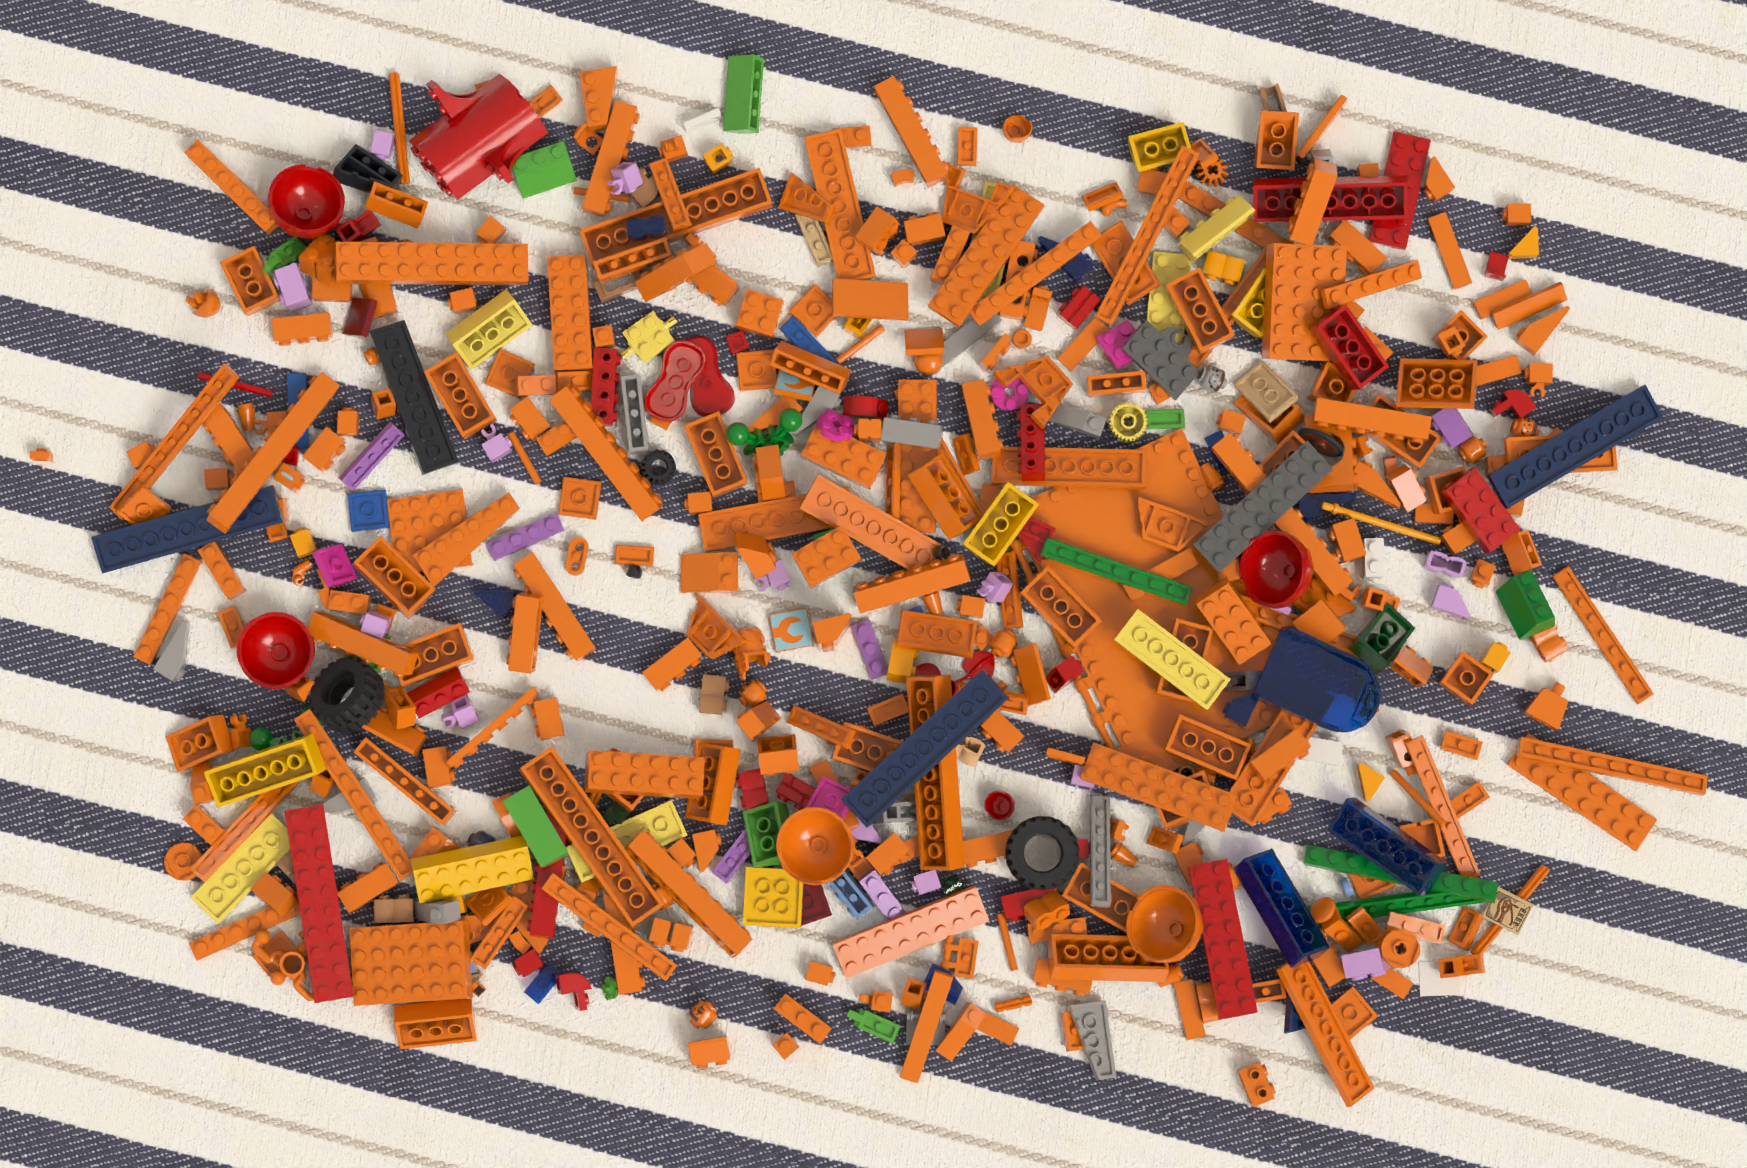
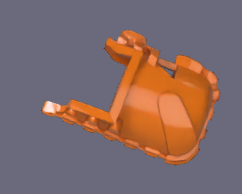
(750, 651)

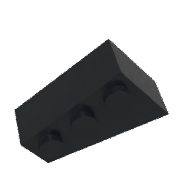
(361, 169)

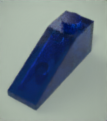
(1076, 267)
(1311, 504)

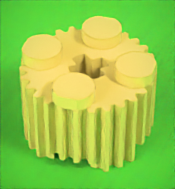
(1126, 433)

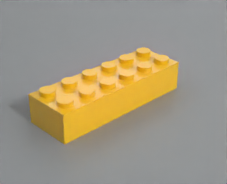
(265, 770)
(472, 869)

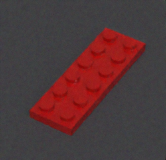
(1405, 157)

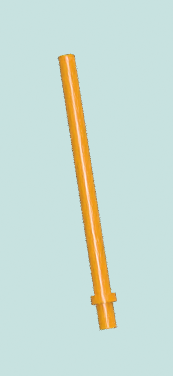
(1336, 509)

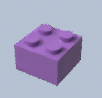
(1452, 426)

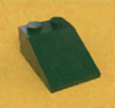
(1382, 638)

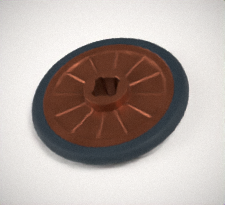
(1322, 442)

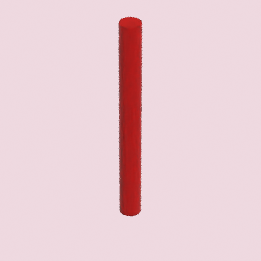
(239, 385)

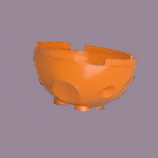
(815, 845)
(1164, 924)

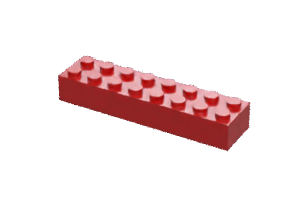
(1350, 199)
(1223, 939)

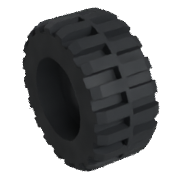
(358, 706)
(1042, 826)

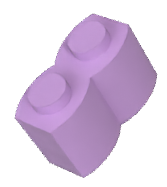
(1450, 566)

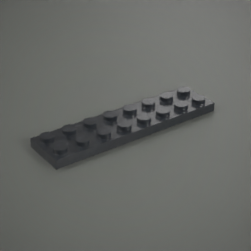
(413, 397)

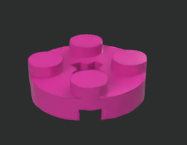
(1011, 402)
(835, 426)

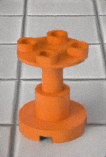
(1399, 948)

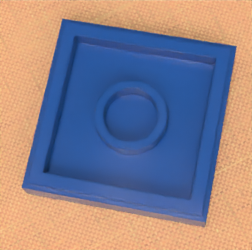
(368, 510)

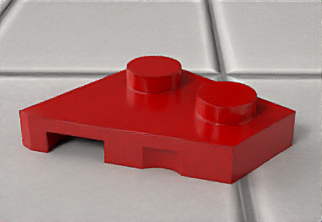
(1034, 536)

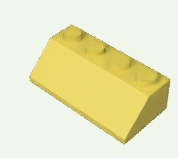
(1216, 228)
(488, 329)

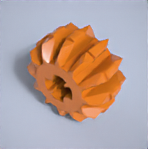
(1220, 173)

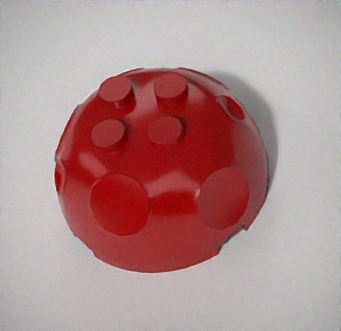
(306, 201)
(1276, 569)
(275, 650)

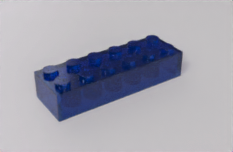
(1387, 846)
(1281, 908)

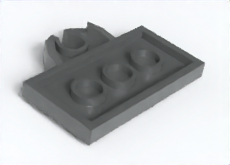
(1162, 357)

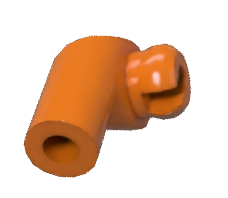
(1106, 210)

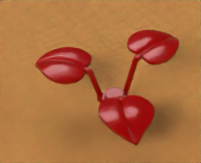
(972, 666)

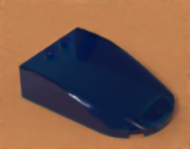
(1318, 683)

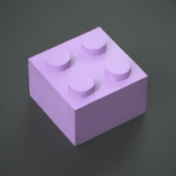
(293, 287)
(1364, 962)

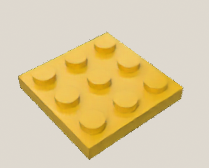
(772, 898)

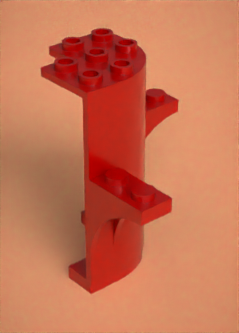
(476, 135)

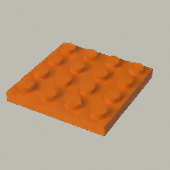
(423, 519)

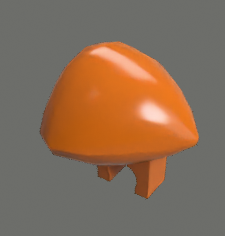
(204, 304)

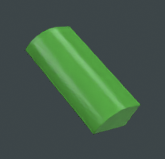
(743, 94)
(535, 827)

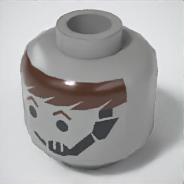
(1212, 378)

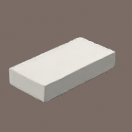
(702, 120)

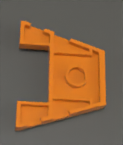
(967, 209)
(1043, 380)
(524, 891)

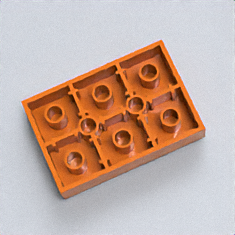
(1294, 297)
(411, 963)

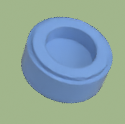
(1346, 886)

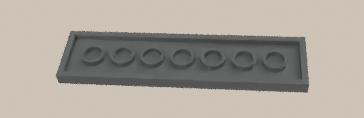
(1262, 506)

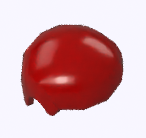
(999, 805)

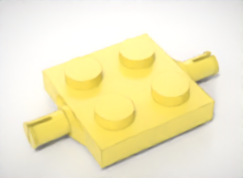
(648, 337)

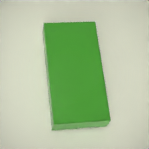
(1165, 419)

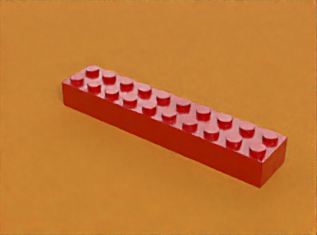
(318, 903)

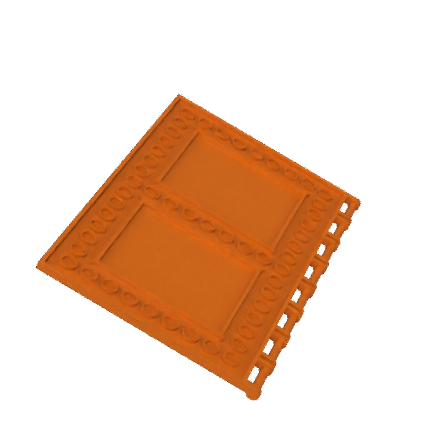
(1109, 525)

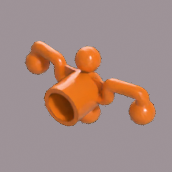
(277, 957)

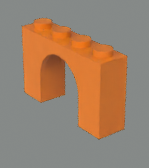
(1342, 476)

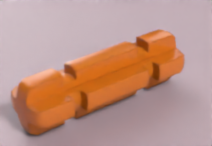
(1013, 1003)

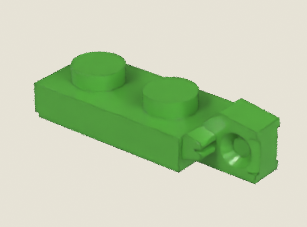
(284, 255)
(874, 1024)

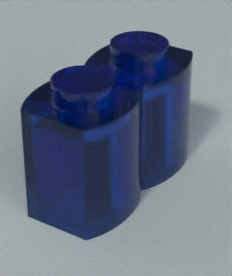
(640, 229)

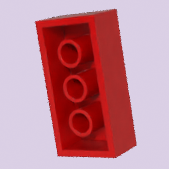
(1349, 347)
(1480, 510)

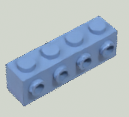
(852, 894)

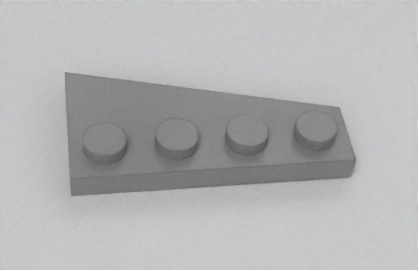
(1094, 1032)

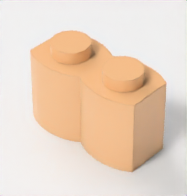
(969, 751)

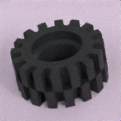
(658, 478)

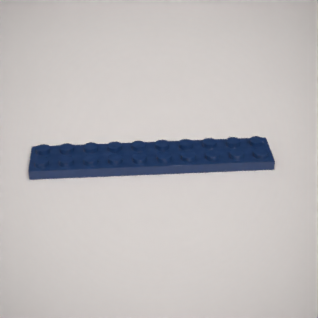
(1575, 446)
(180, 532)
(925, 748)

